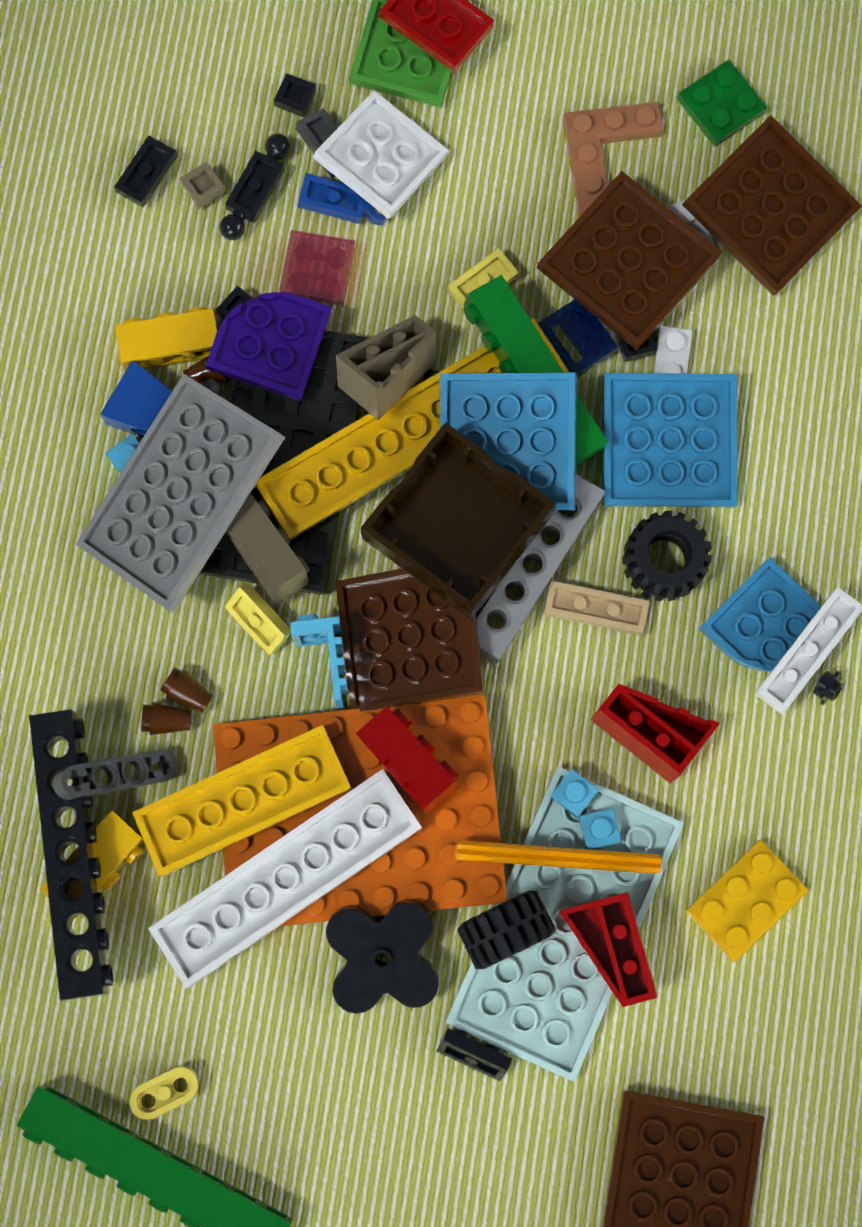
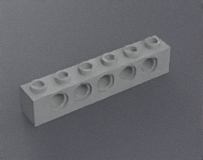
(550, 557)

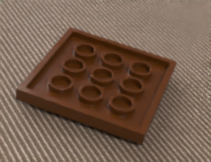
(771, 205)
(629, 260)
(405, 643)
(681, 1164)

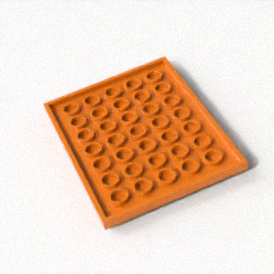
(426, 862)

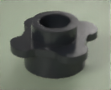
(828, 687)

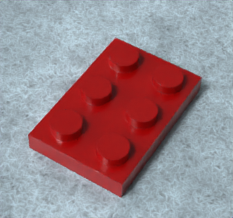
(440, 27)

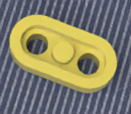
(165, 1093)

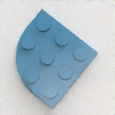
(761, 618)

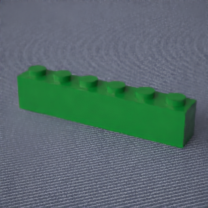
(521, 349)

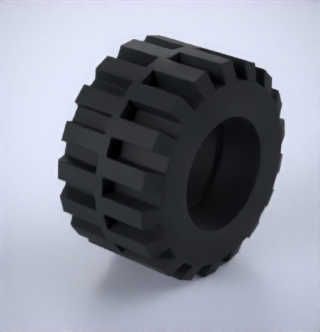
(682, 534)
(506, 929)

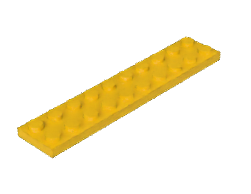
(364, 452)

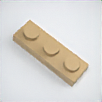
(596, 607)

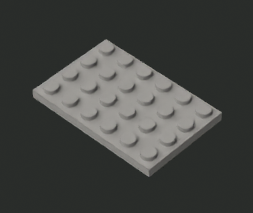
(179, 492)

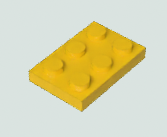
(747, 900)

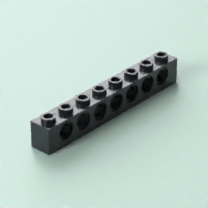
(72, 982)

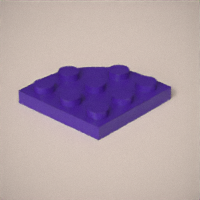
(270, 342)

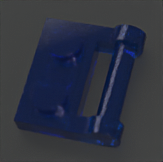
(585, 334)

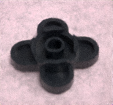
(398, 935)

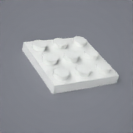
(381, 154)

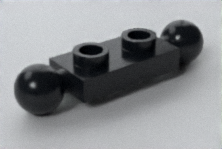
(254, 187)

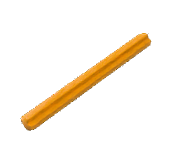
(558, 857)

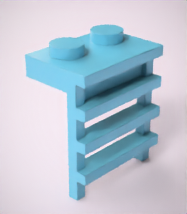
(315, 631)

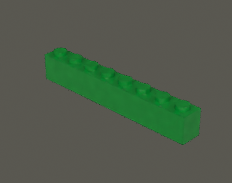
(141, 1165)

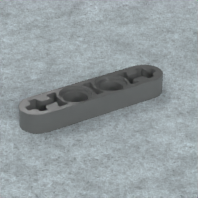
(116, 774)

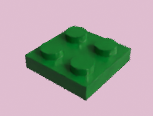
(721, 103)

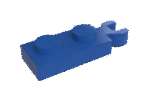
(335, 200)

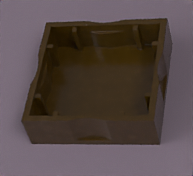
(458, 521)

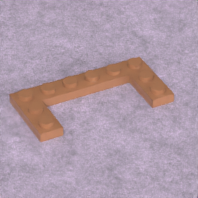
(593, 127)

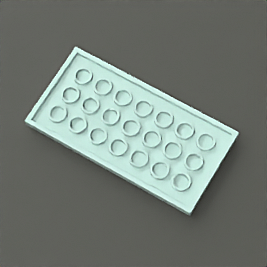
(551, 994)

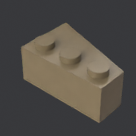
(387, 365)
(267, 551)

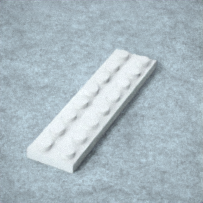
(284, 878)

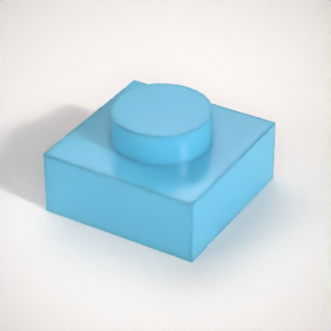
(122, 452)
(574, 793)
(599, 829)

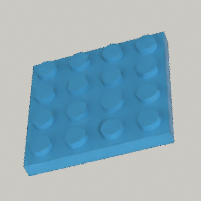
(521, 424)
(670, 440)

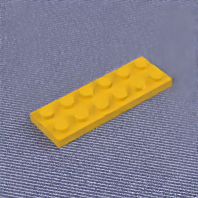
(241, 801)

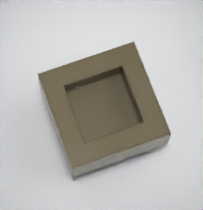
(202, 185)

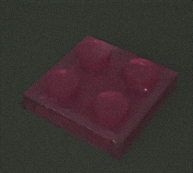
(317, 267)

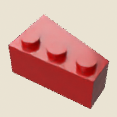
(653, 731)
(408, 758)
(615, 945)

